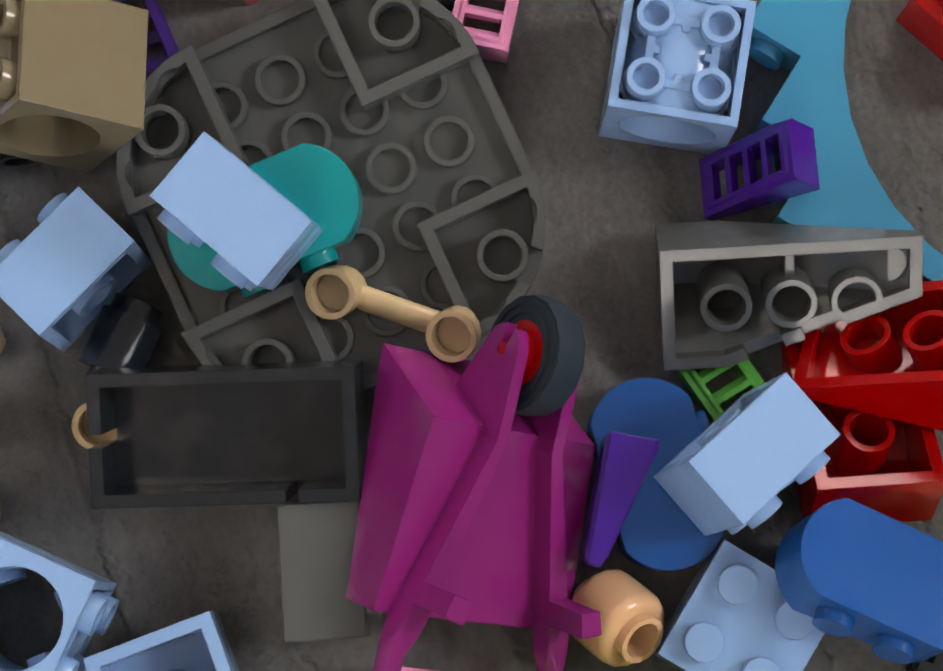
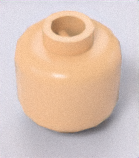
(628, 614)

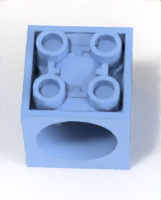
(678, 72)
(79, 593)

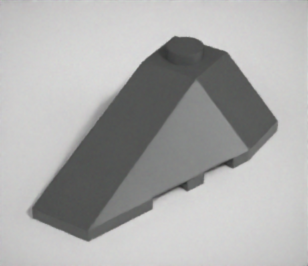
(761, 284)

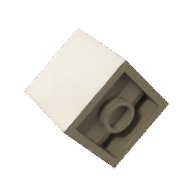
(71, 79)

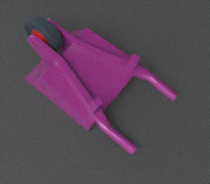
(478, 487)

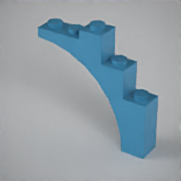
(810, 44)

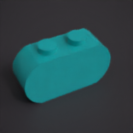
(317, 186)

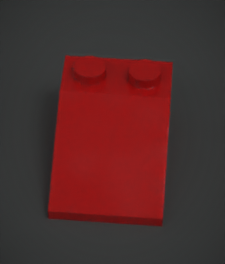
(881, 362)
(873, 462)

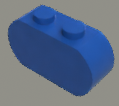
(656, 529)
(866, 579)

